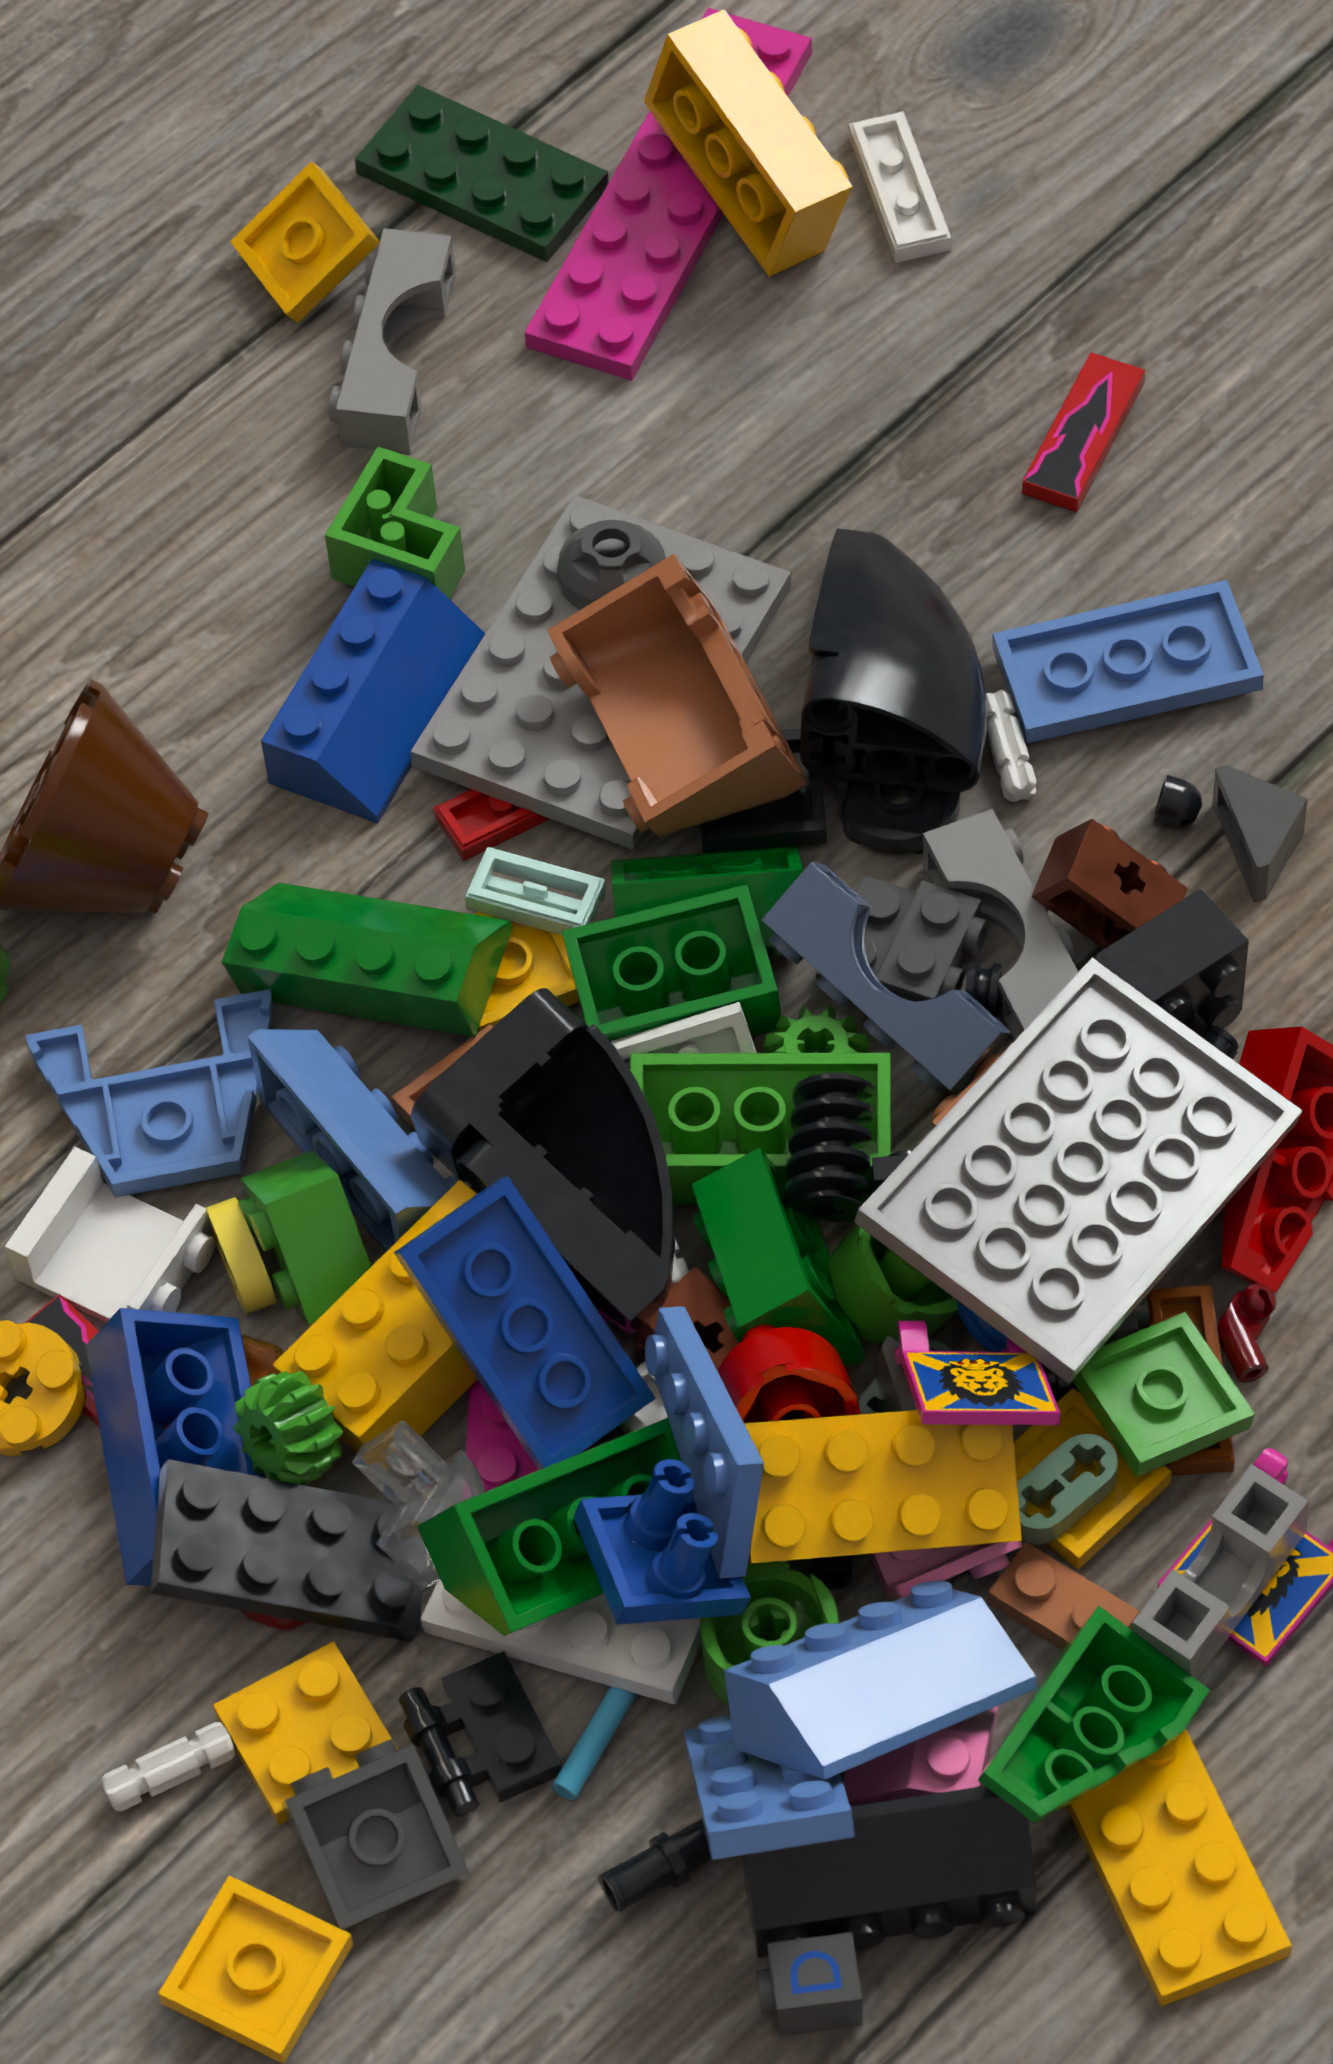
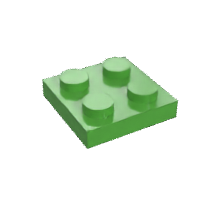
(1162, 1394)

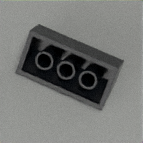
(907, 1871)

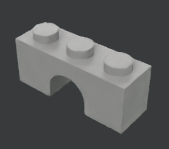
(1244, 1550)

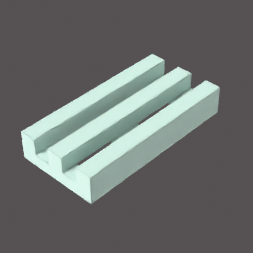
(529, 901)

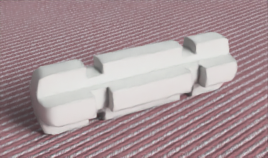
(1009, 748)
(168, 1766)

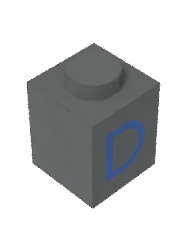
(812, 1984)

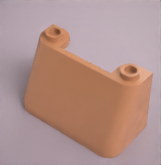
(675, 702)

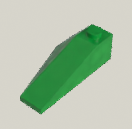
(1091, 1718)

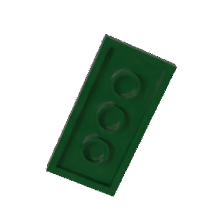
(482, 173)

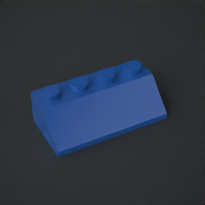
(369, 692)
(158, 1373)

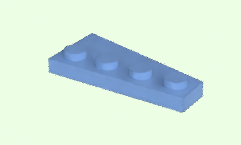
(707, 1436)

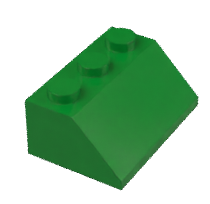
(669, 879)
(674, 965)
(769, 1255)

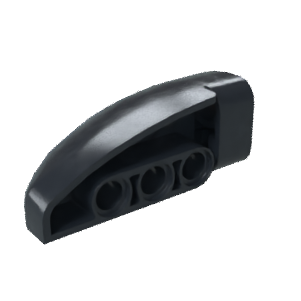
(890, 675)
(577, 1141)

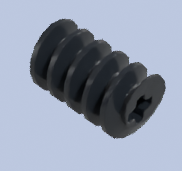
(827, 1144)

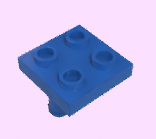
(657, 1552)

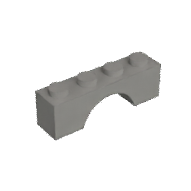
(406, 287)
(986, 863)

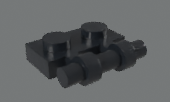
(499, 1725)

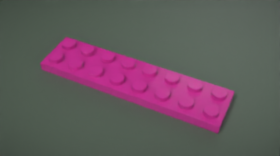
(642, 239)

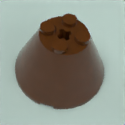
(99, 820)

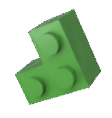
(393, 522)
(310, 1227)

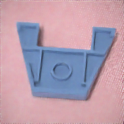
(162, 1121)

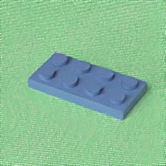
(1127, 661)
(759, 1804)

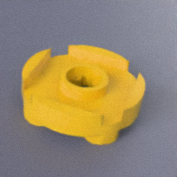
(55, 1382)

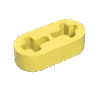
(240, 1256)

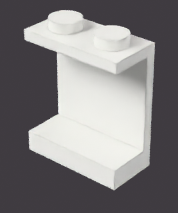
(106, 1248)

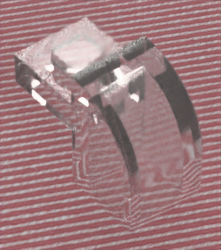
(420, 1487)

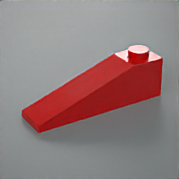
(1275, 1208)

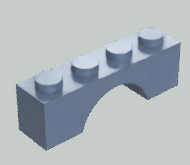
(826, 926)

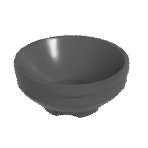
(588, 575)

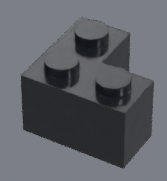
(1186, 963)

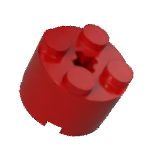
(787, 1376)

